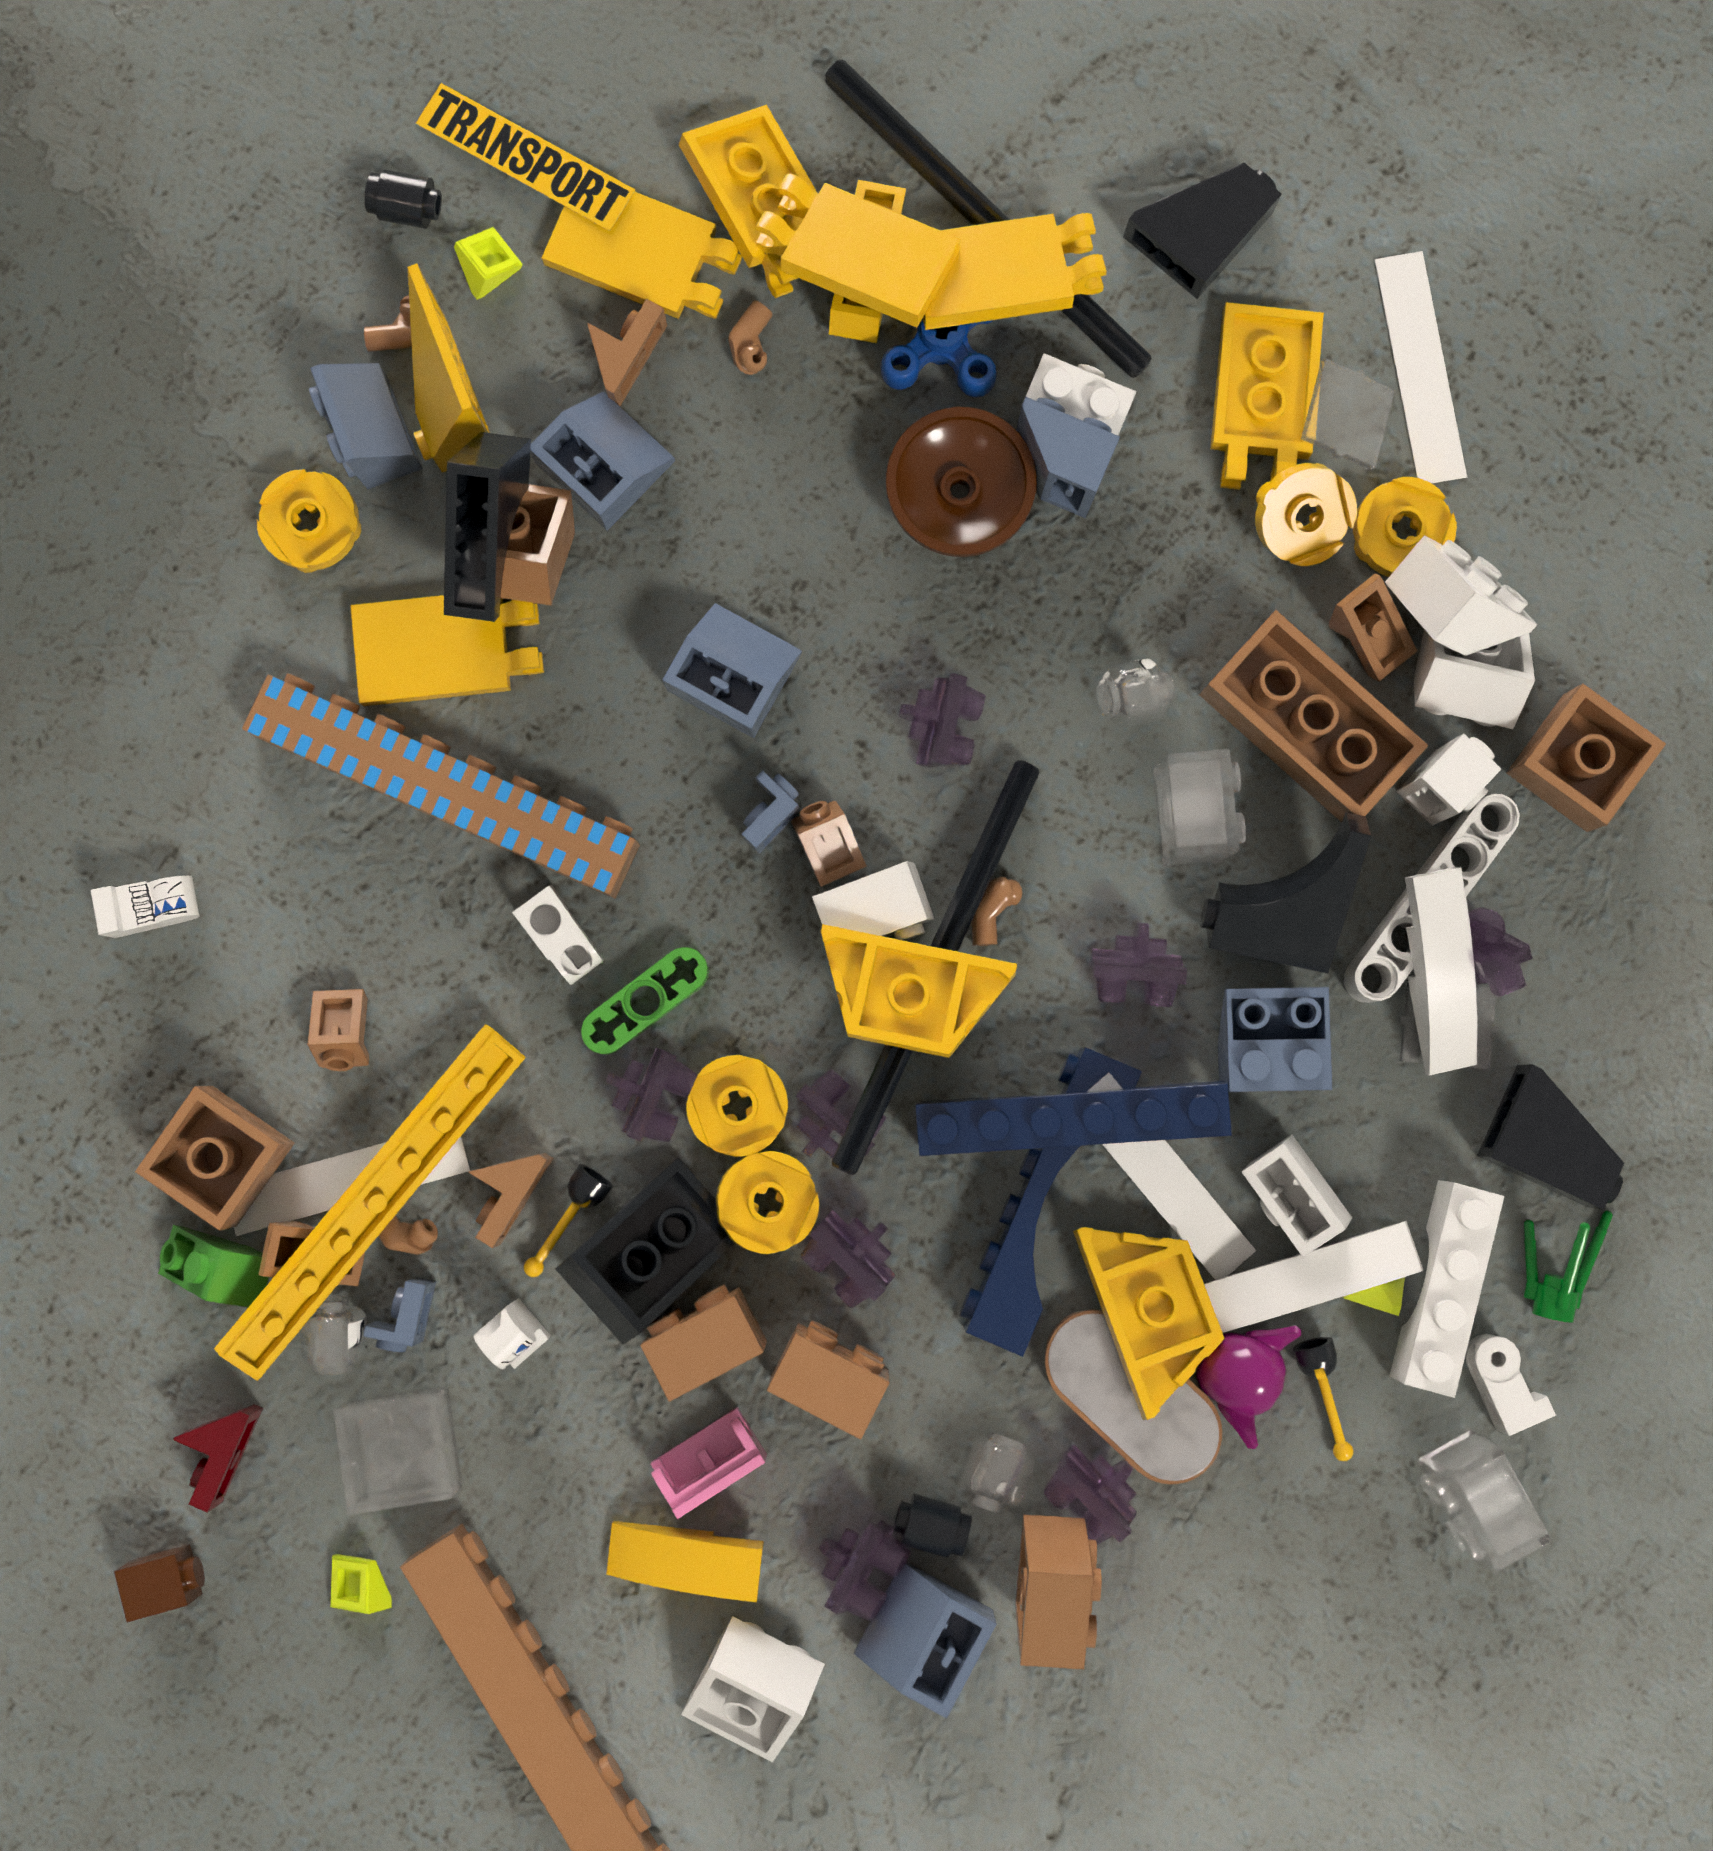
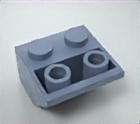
(364, 422)
(1066, 453)
(600, 457)
(731, 669)
(1275, 1039)
(926, 1639)

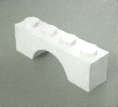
(1439, 1329)

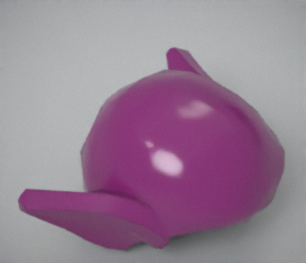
(1246, 1376)

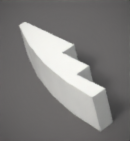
(1443, 970)
(1315, 1278)

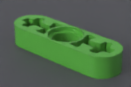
(608, 1014)

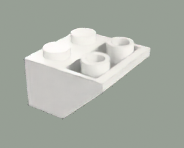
(1458, 597)

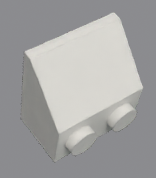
(1479, 686)
(753, 1689)

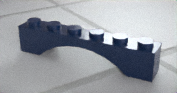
(1073, 1118)
(1008, 1297)

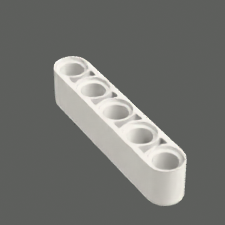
(1481, 847)

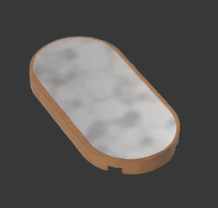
(1093, 1383)

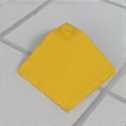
(442, 388)

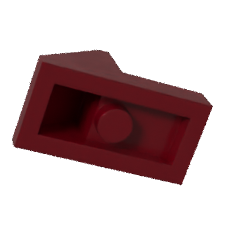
(225, 1444)

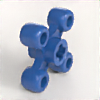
(951, 351)

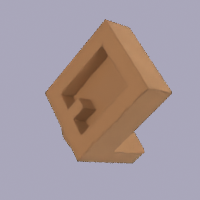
(828, 841)
(338, 1029)

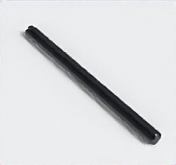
(972, 203)
(950, 937)

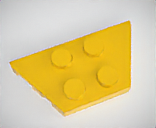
(911, 991)
(1152, 1309)

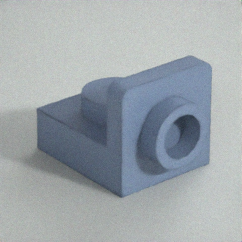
(768, 821)
(412, 1309)

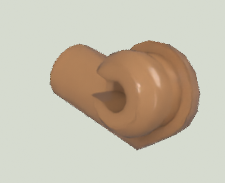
(392, 335)
(745, 340)
(998, 895)
(409, 1238)

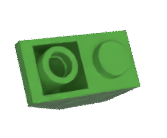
(212, 1267)

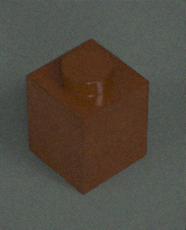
(159, 1582)

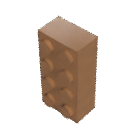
(1313, 719)

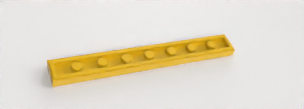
(369, 1203)

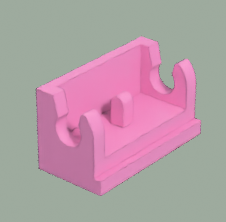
(708, 1462)

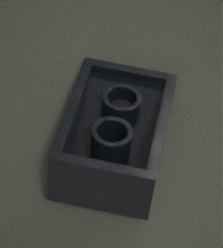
(648, 1252)

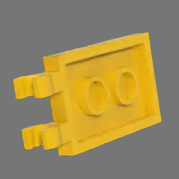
(740, 170)
(858, 249)
(645, 255)
(1016, 270)
(1264, 386)
(418, 653)

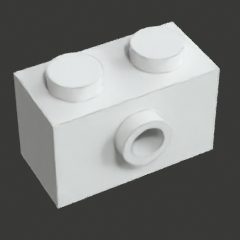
(1082, 391)
(1450, 779)
(879, 904)
(1296, 1196)

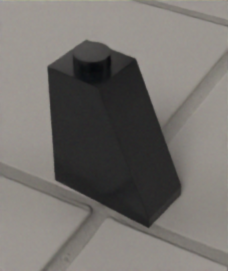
(1203, 225)
(1551, 1142)

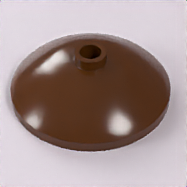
(968, 450)

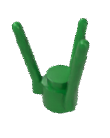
(1558, 1295)

